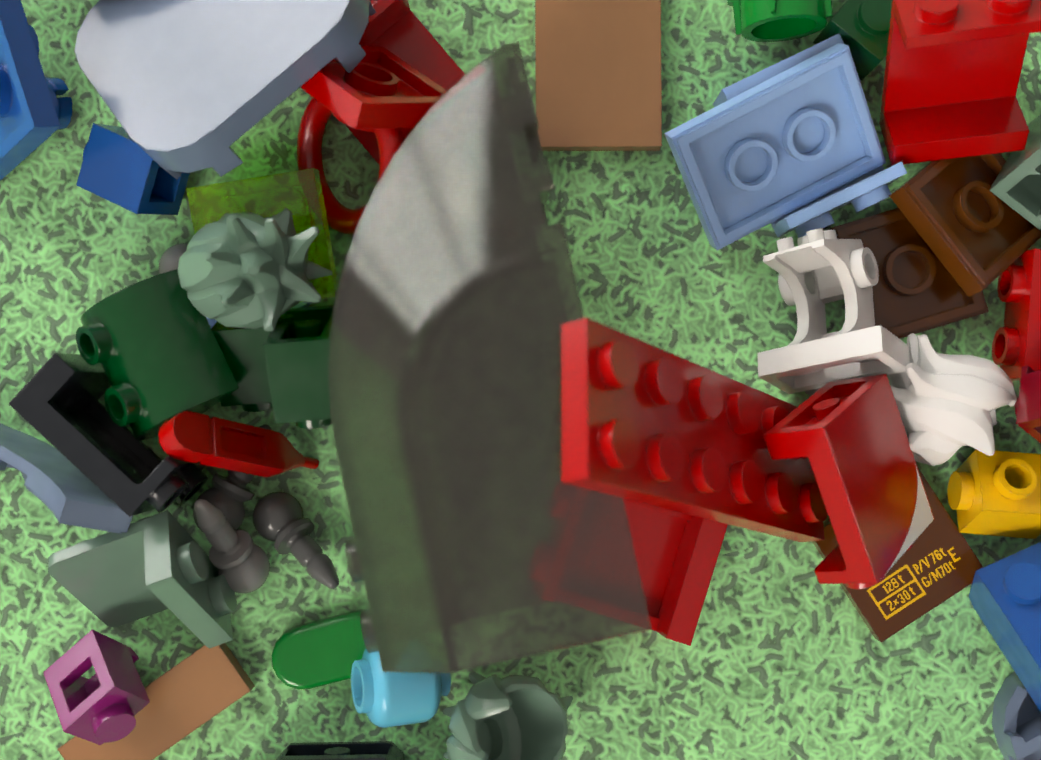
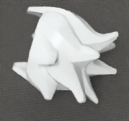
(949, 401)

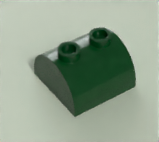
(154, 354)

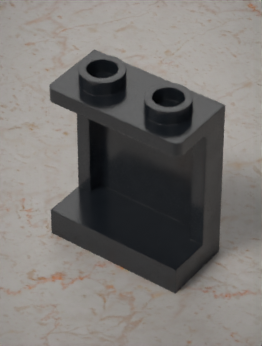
(66, 412)

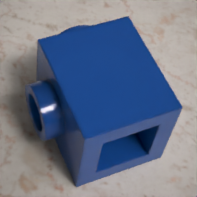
(127, 175)

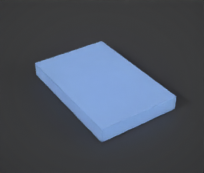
(777, 146)

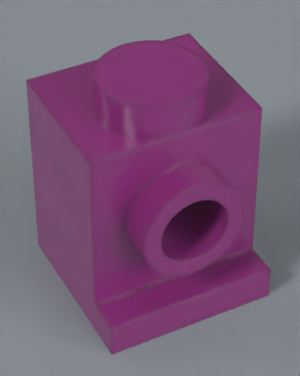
(105, 704)

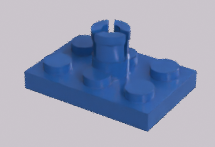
(27, 97)

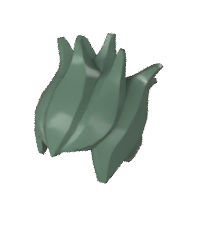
(249, 269)
(508, 721)

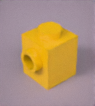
(998, 494)

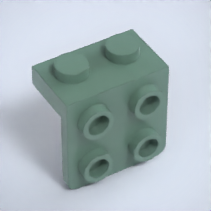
(148, 572)

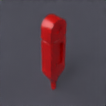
(230, 445)

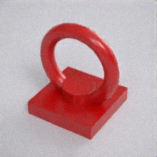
(374, 97)

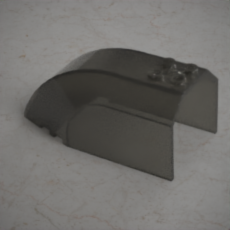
(456, 401)

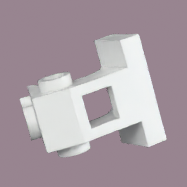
(817, 274)

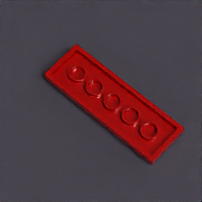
(678, 436)

